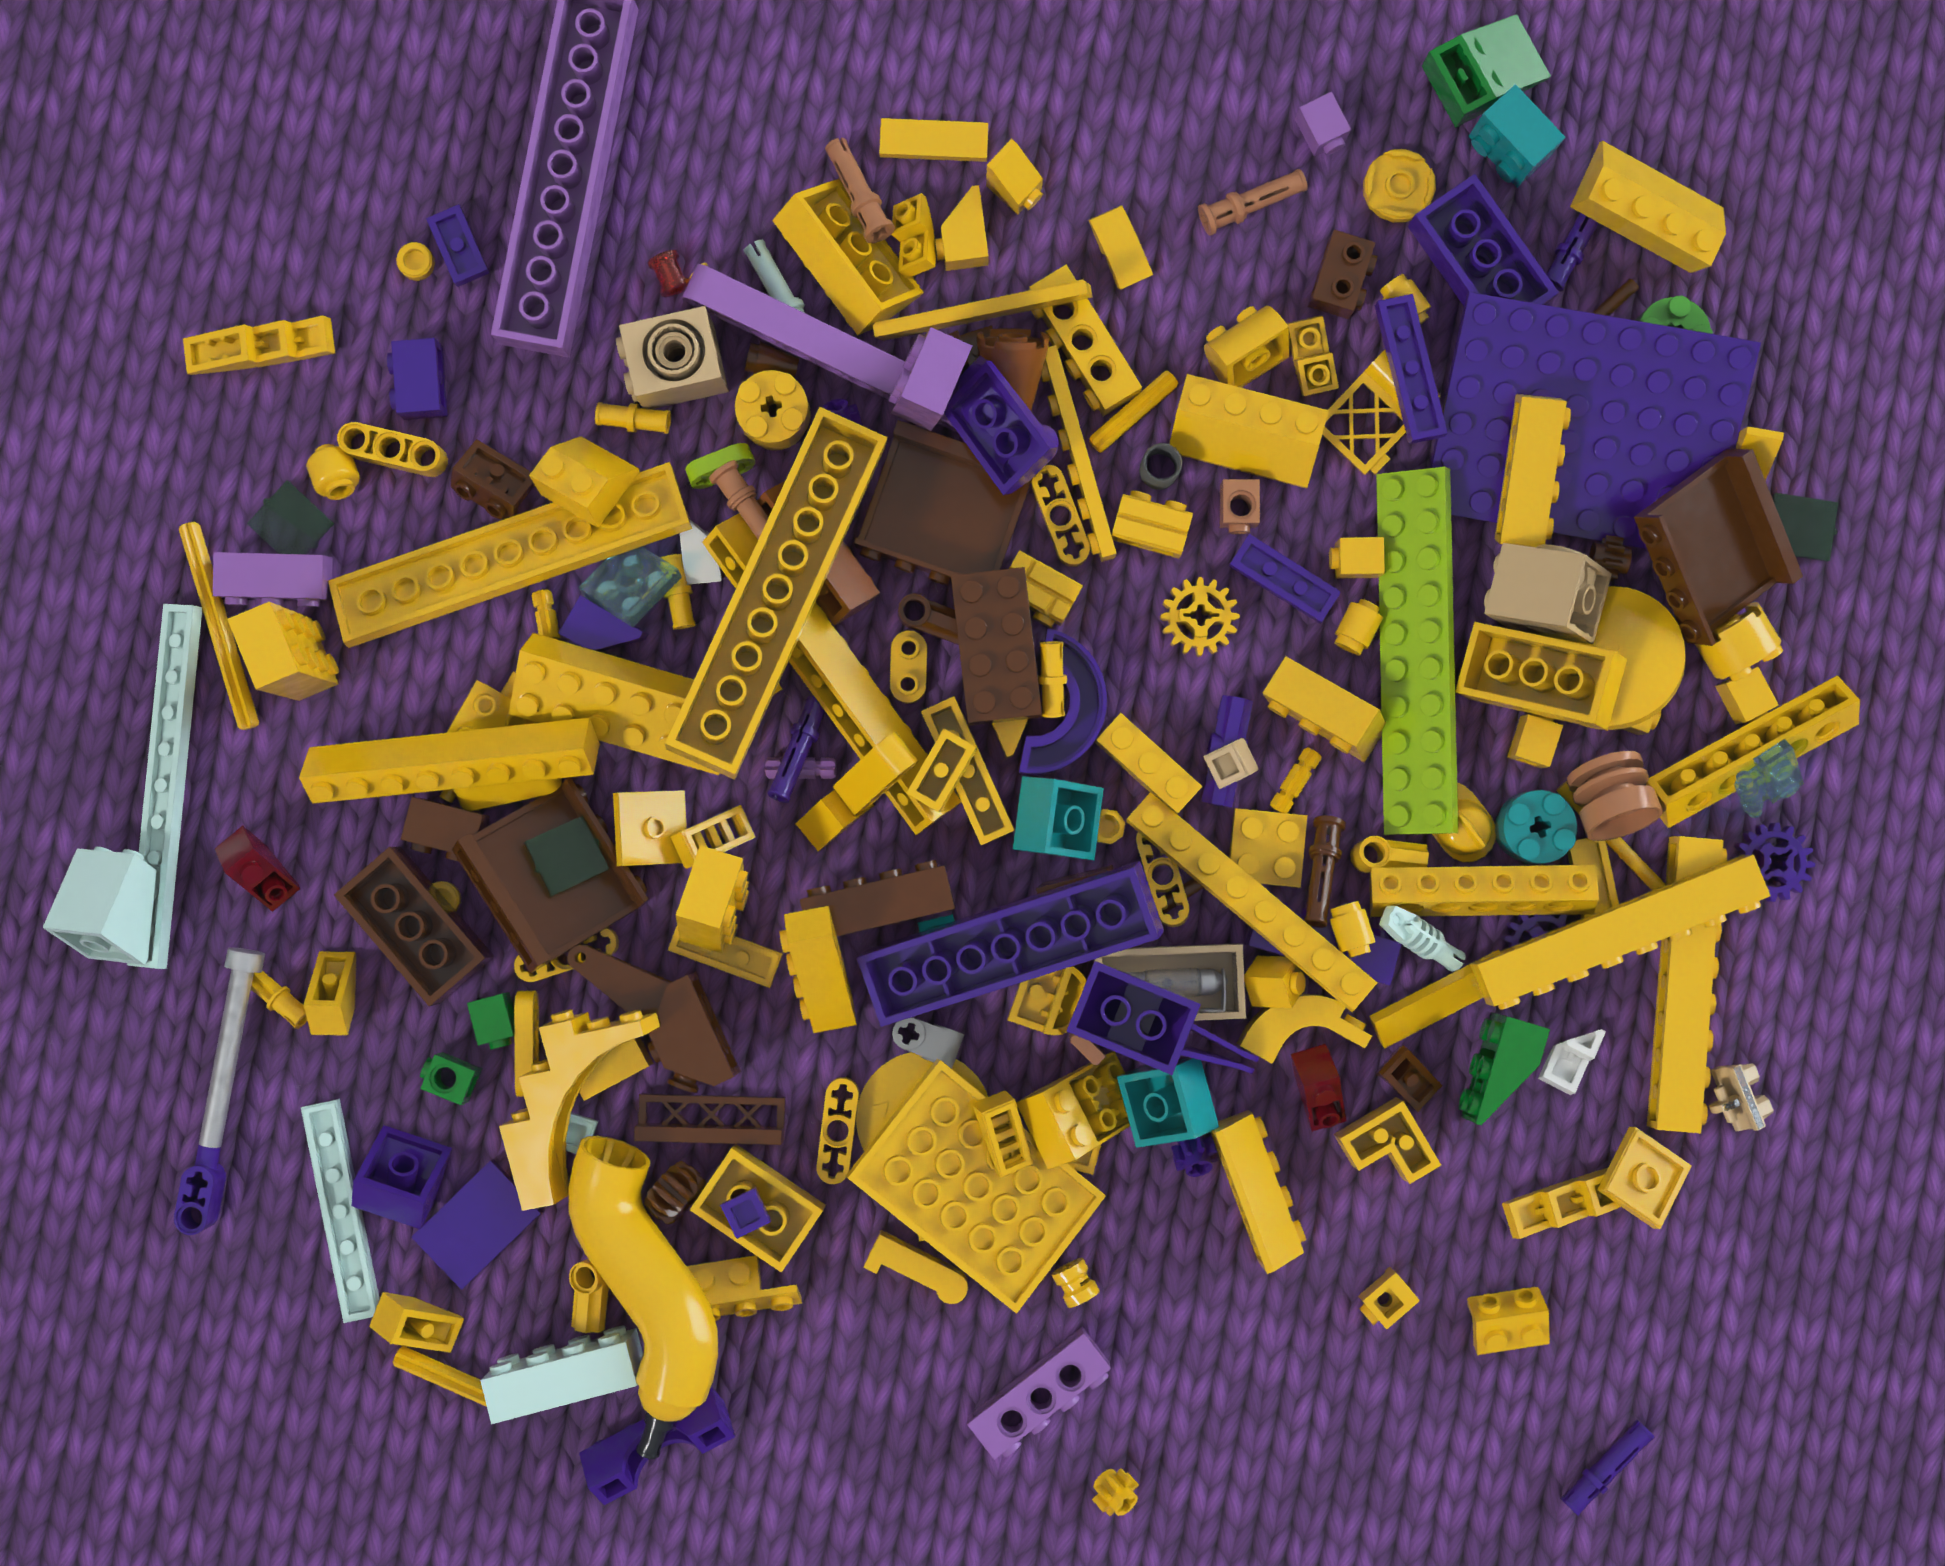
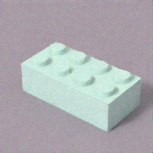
(562, 1375)

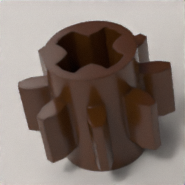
(1612, 555)

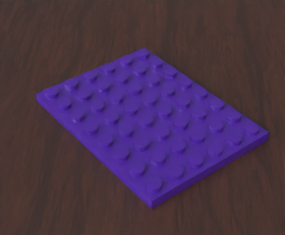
(1640, 396)

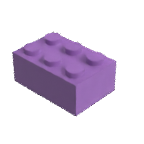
(933, 372)

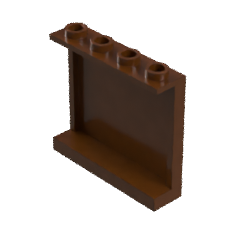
(938, 509)
(1717, 543)
(517, 896)

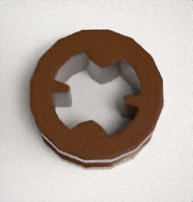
(683, 1082)

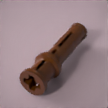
(1328, 854)

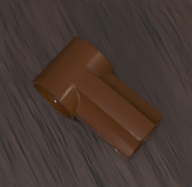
(937, 618)

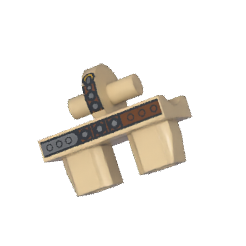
(1737, 1098)

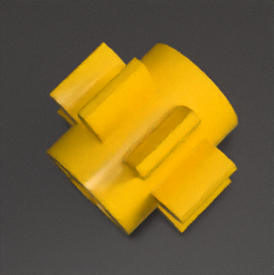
(1115, 1492)

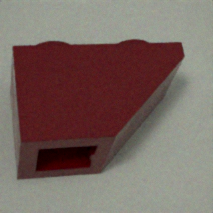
(256, 868)
(1319, 1087)

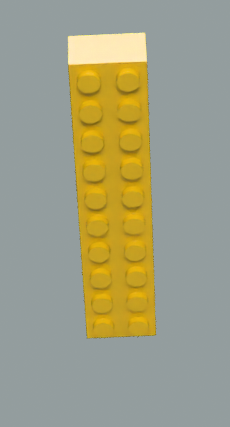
(776, 593)

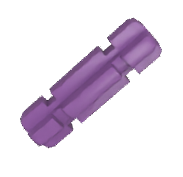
(825, 768)

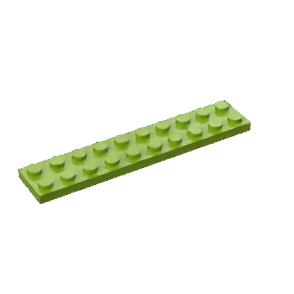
(1417, 653)

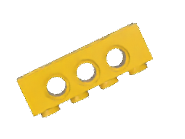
(1100, 395)

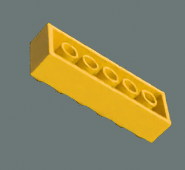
(623, 699)

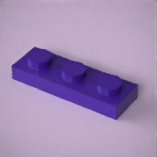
(1284, 578)

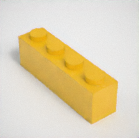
(1531, 470)
(976, 785)
(819, 969)

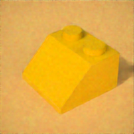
(583, 478)

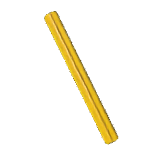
(218, 627)

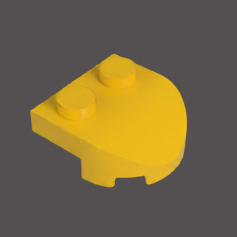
(1048, 1001)

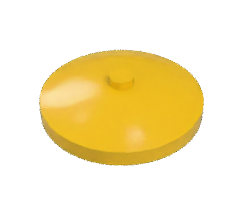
(1654, 652)

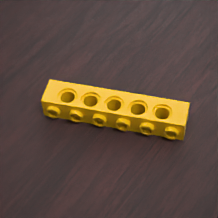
(1713, 770)
(1485, 890)

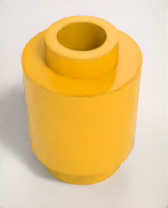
(1402, 286)
(1358, 626)
(1352, 929)

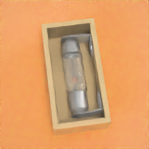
(1198, 972)

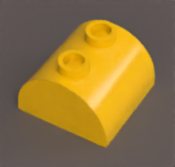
(1248, 347)

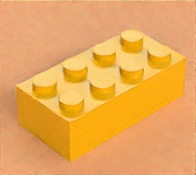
(284, 651)
(1541, 675)

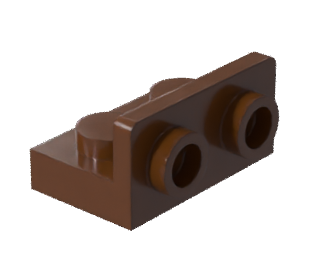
(491, 480)

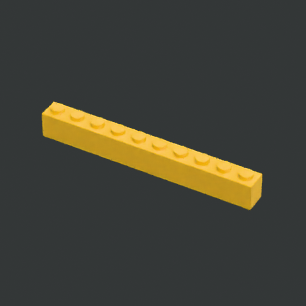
(835, 679)

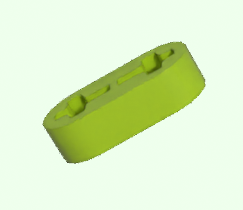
(701, 468)

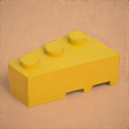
(1324, 709)

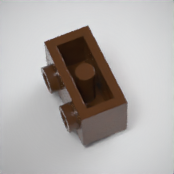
(1342, 275)
(439, 826)

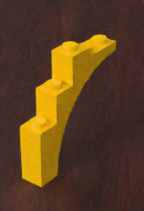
(538, 1133)

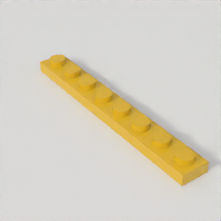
(1251, 902)

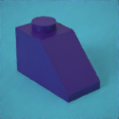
(597, 628)

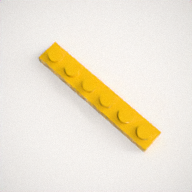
(1080, 470)

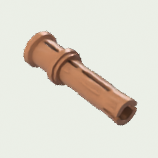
(865, 203)
(1237, 206)
(740, 496)

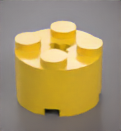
(754, 400)
(1741, 643)

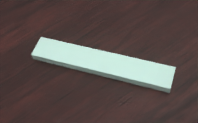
(342, 1222)

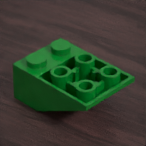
(1482, 66)
(1506, 1059)

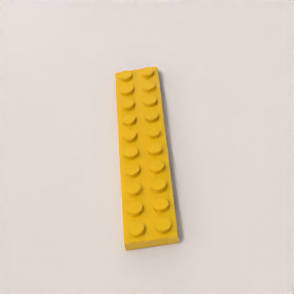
(502, 559)

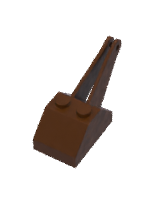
(689, 1031)

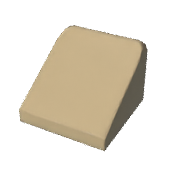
(1231, 763)

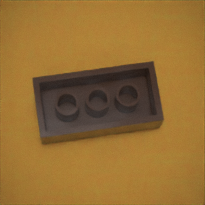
(996, 646)
(884, 901)
(414, 925)

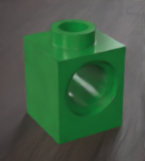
(493, 1020)
(465, 1072)

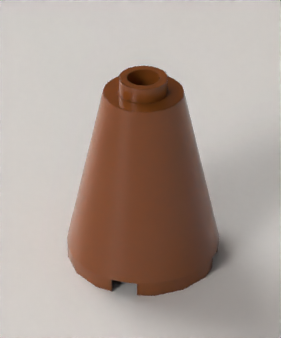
(1016, 357)

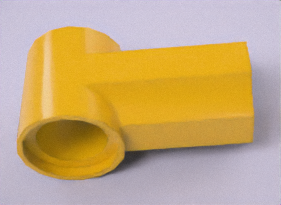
(1390, 854)
(589, 1298)

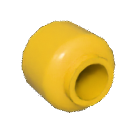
(332, 472)

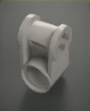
(933, 1041)

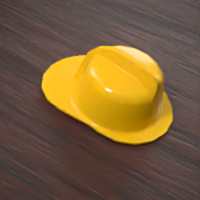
(1475, 829)

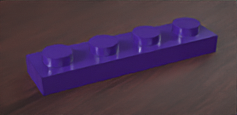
(1410, 369)

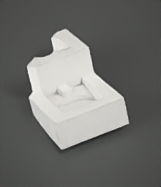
(697, 561)
(1569, 1061)

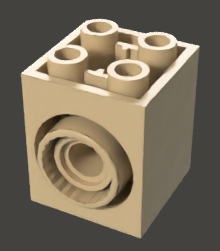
(652, 345)
(1547, 592)

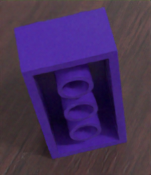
(1471, 226)

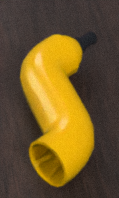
(647, 1281)

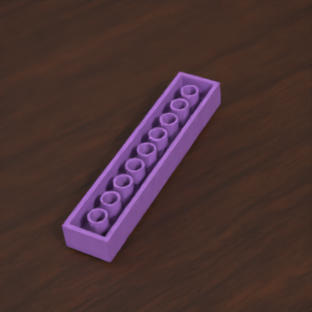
(564, 175)

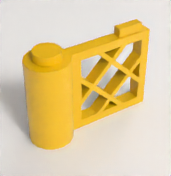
(1380, 382)

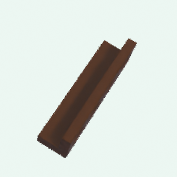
(707, 1132)

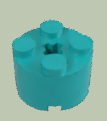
(1550, 842)

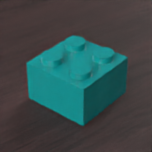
(1515, 136)
(1058, 818)
(1168, 1106)

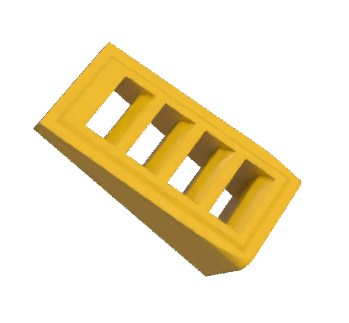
(689, 840)
(994, 1112)

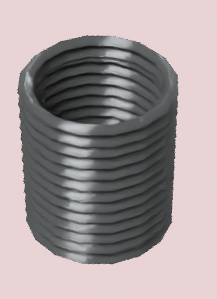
(1162, 449)

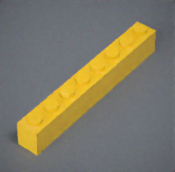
(450, 760)
(1620, 930)
(1684, 1004)

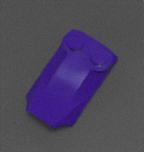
(999, 427)

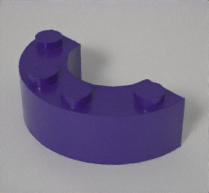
(1084, 716)

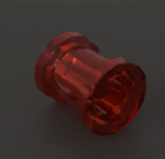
(668, 273)

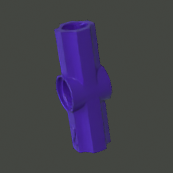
(1231, 725)

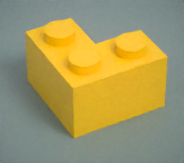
(1391, 1132)

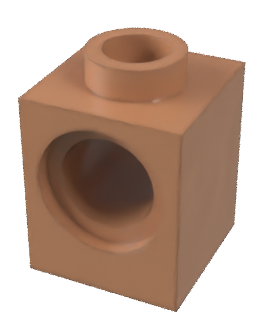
(1243, 489)

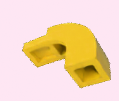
(1272, 1026)

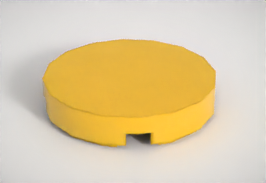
(1398, 185)

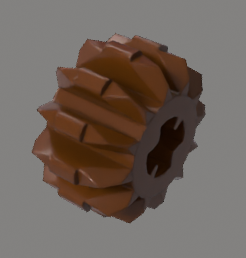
(674, 1192)

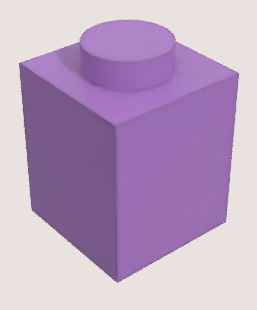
(1323, 125)

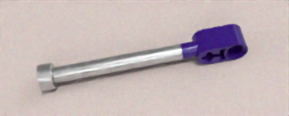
(243, 966)

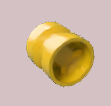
(1075, 1282)

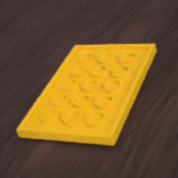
(942, 1184)

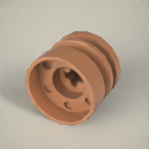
(1614, 795)

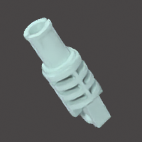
(1420, 937)

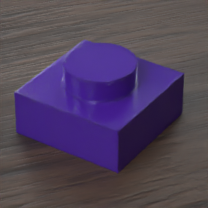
(745, 1212)

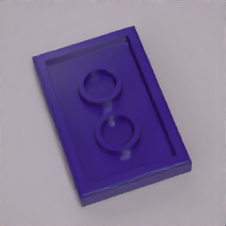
(475, 1225)

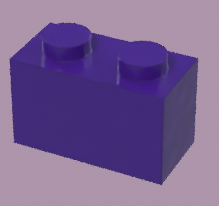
(418, 379)

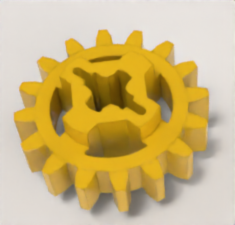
(1199, 600)

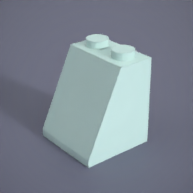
(105, 905)

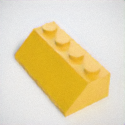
(1650, 209)
(853, 273)
(1248, 431)
(1257, 1191)

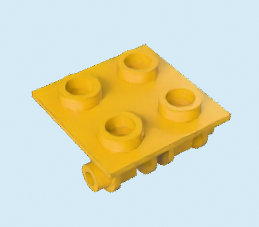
(485, 709)

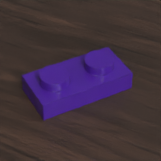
(458, 245)

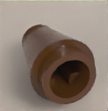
(766, 357)

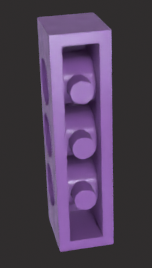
(1004, 1439)

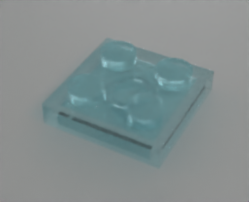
(630, 584)

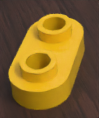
(908, 666)

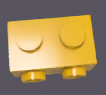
(1509, 1320)

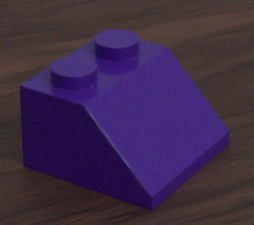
(400, 1177)

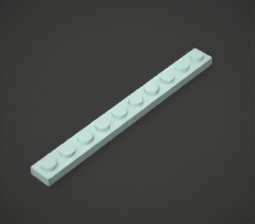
(168, 765)

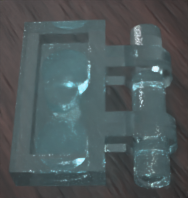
(1772, 778)

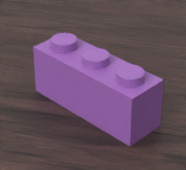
(272, 578)

